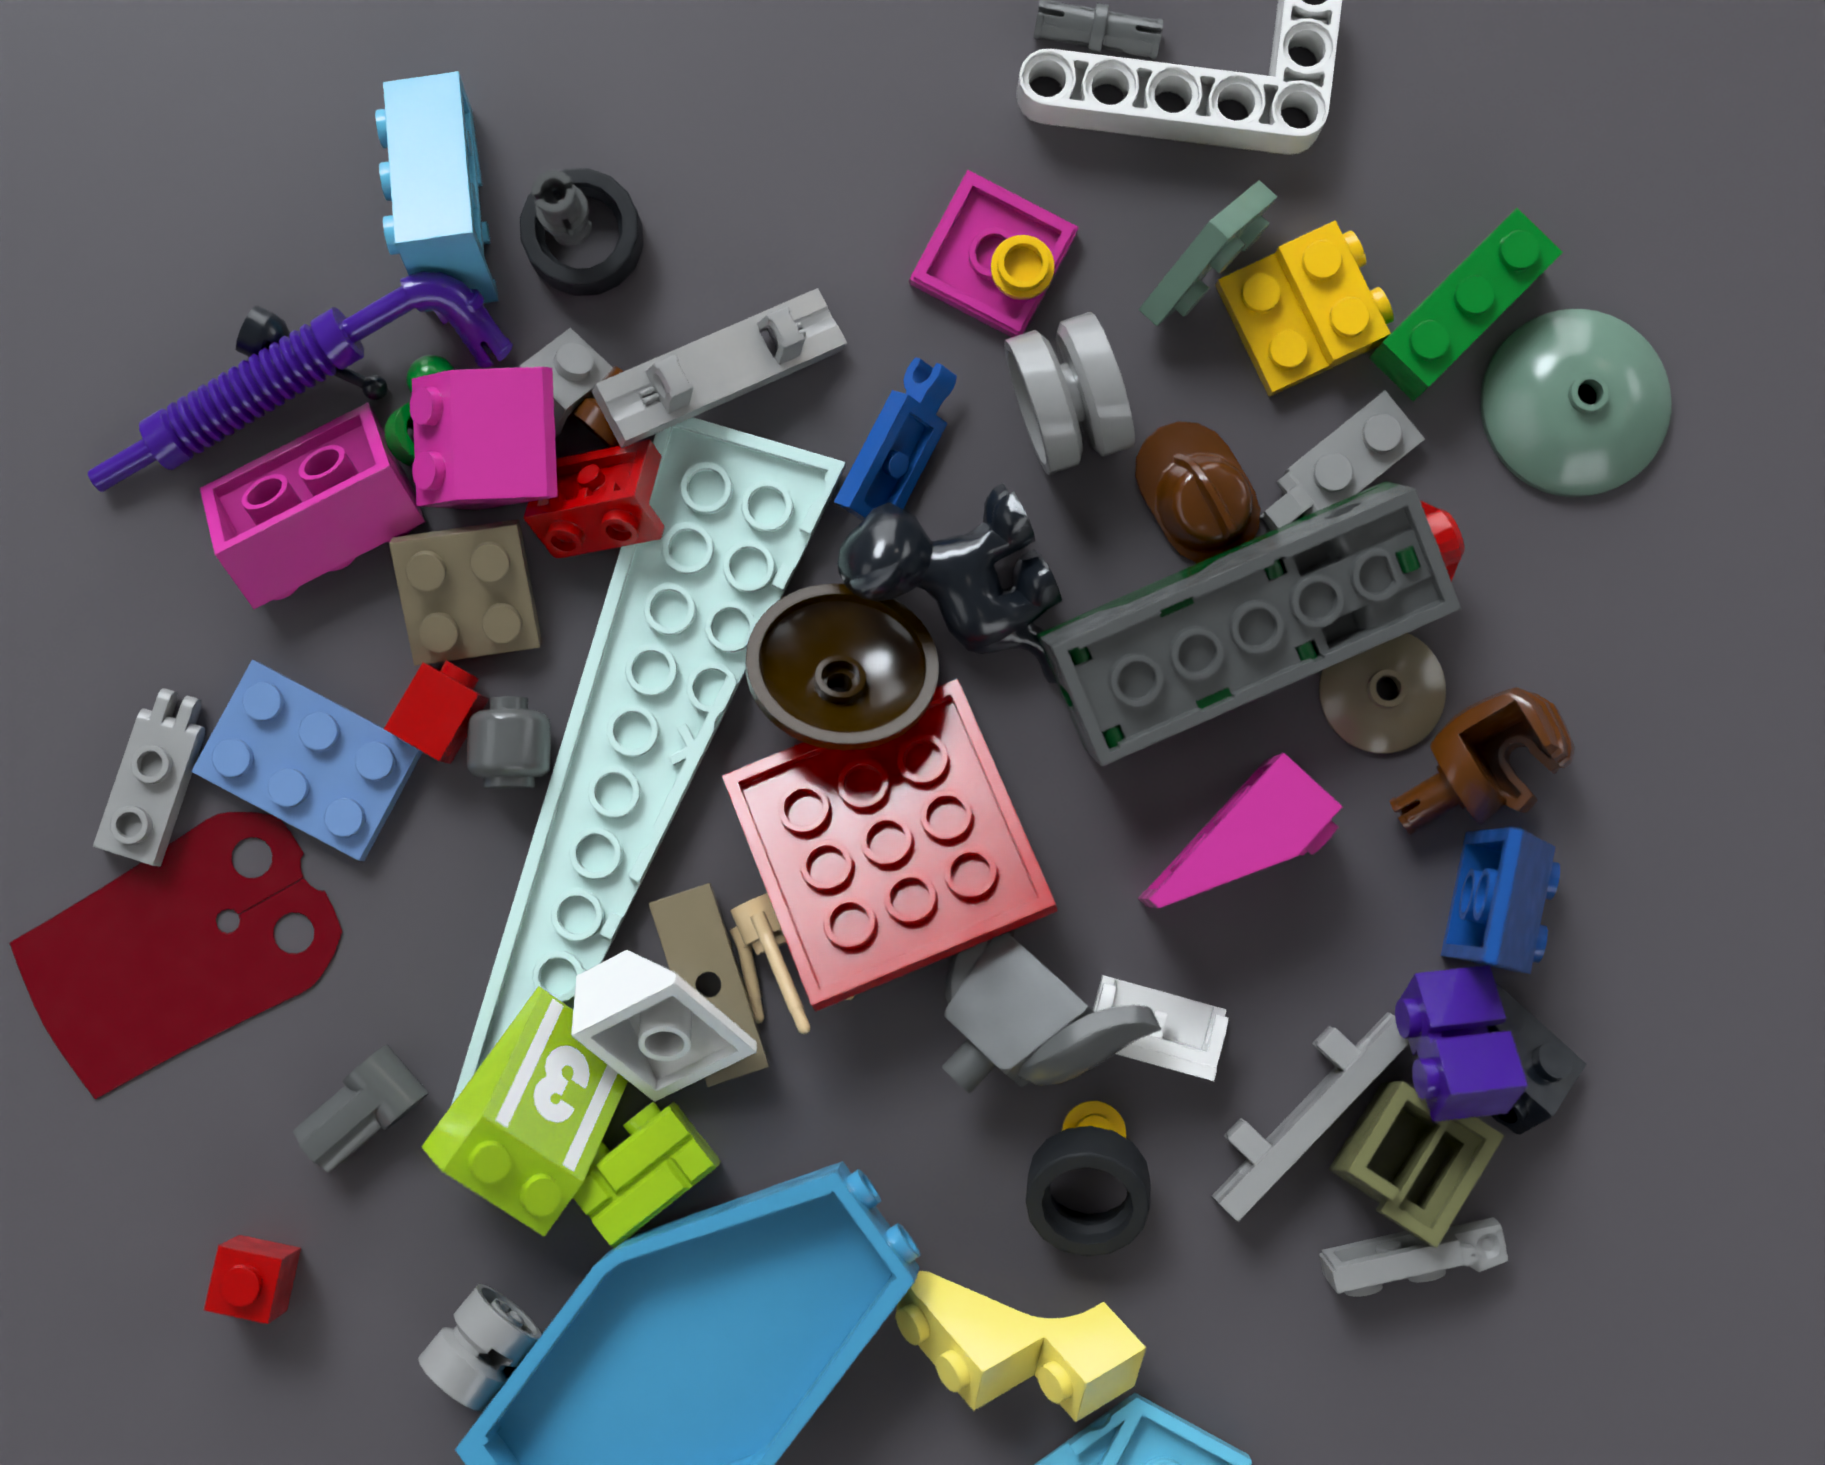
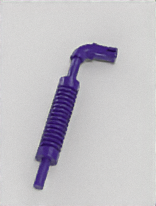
(292, 364)

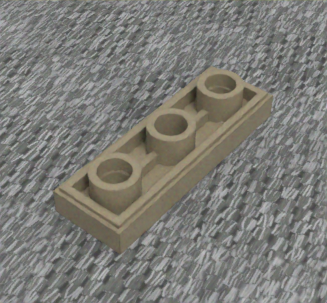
(699, 943)

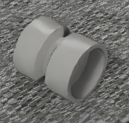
(473, 1355)

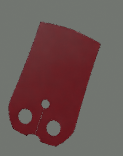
(148, 969)

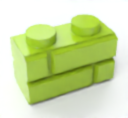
(644, 1172)

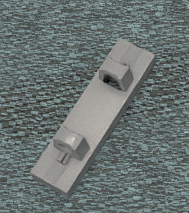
(718, 368)
(1271, 1157)

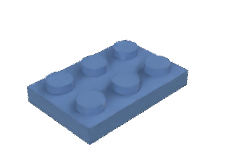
(307, 760)

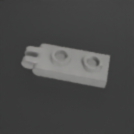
(152, 780)

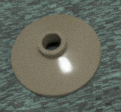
(1380, 725)

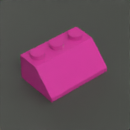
(309, 507)

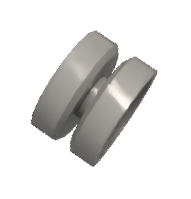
(1077, 391)

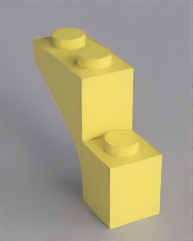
(991, 1348)

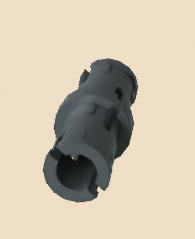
(1098, 28)
(553, 212)

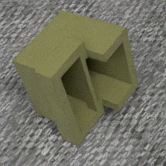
(1415, 1165)

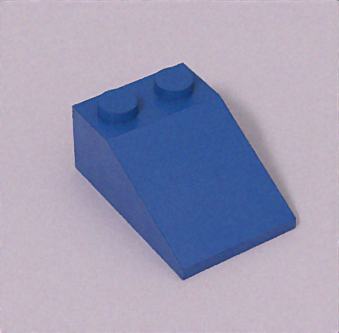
(1501, 899)

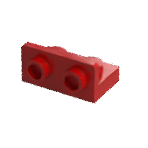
(599, 501)

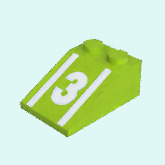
(529, 1117)

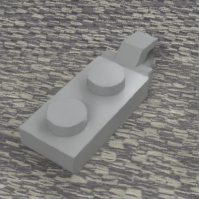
(1344, 461)
(1367, 1264)

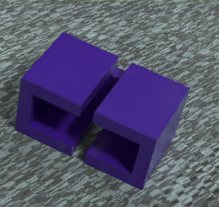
(1459, 1063)

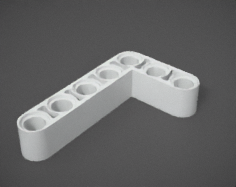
(1201, 89)

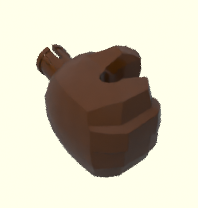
(1475, 758)

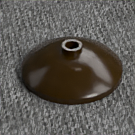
(838, 640)

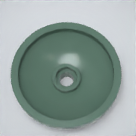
(1545, 428)

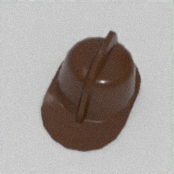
(1196, 490)

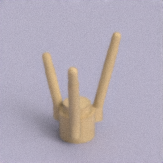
(759, 927)

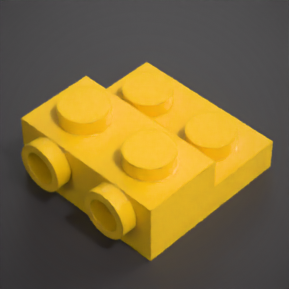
(1306, 307)

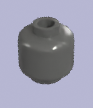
(508, 744)

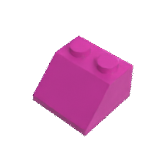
(484, 437)

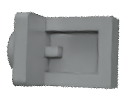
(575, 372)

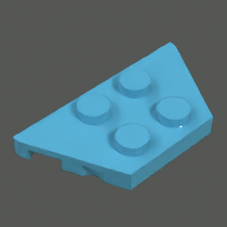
(1144, 1435)

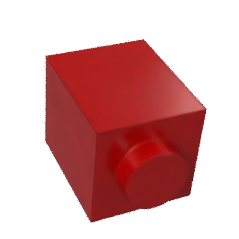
(437, 710)
(252, 1279)

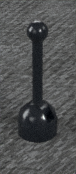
(265, 327)

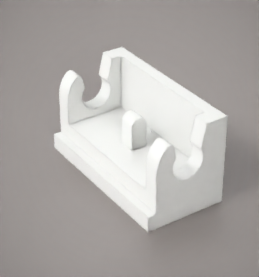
(1189, 1031)

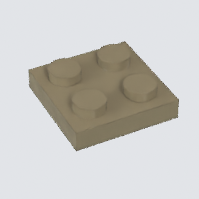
(466, 592)

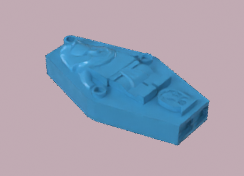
(706, 1333)

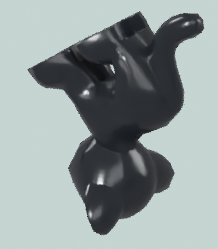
(895, 555)

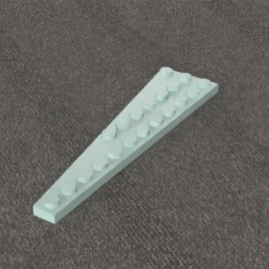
(652, 698)

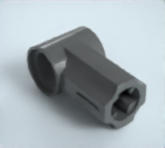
(373, 1099)

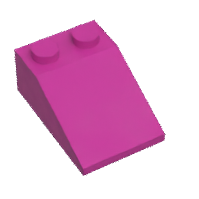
(1262, 824)

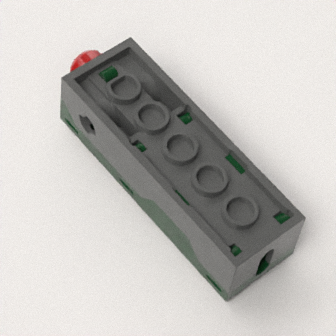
(1254, 619)

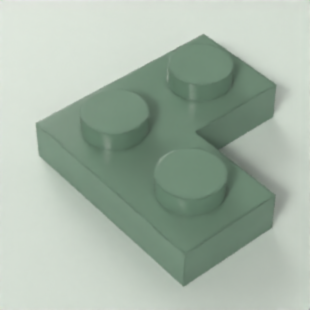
(1215, 247)

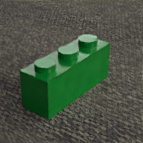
(1465, 304)

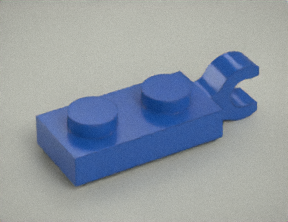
(898, 442)

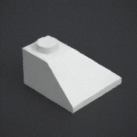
(653, 1025)

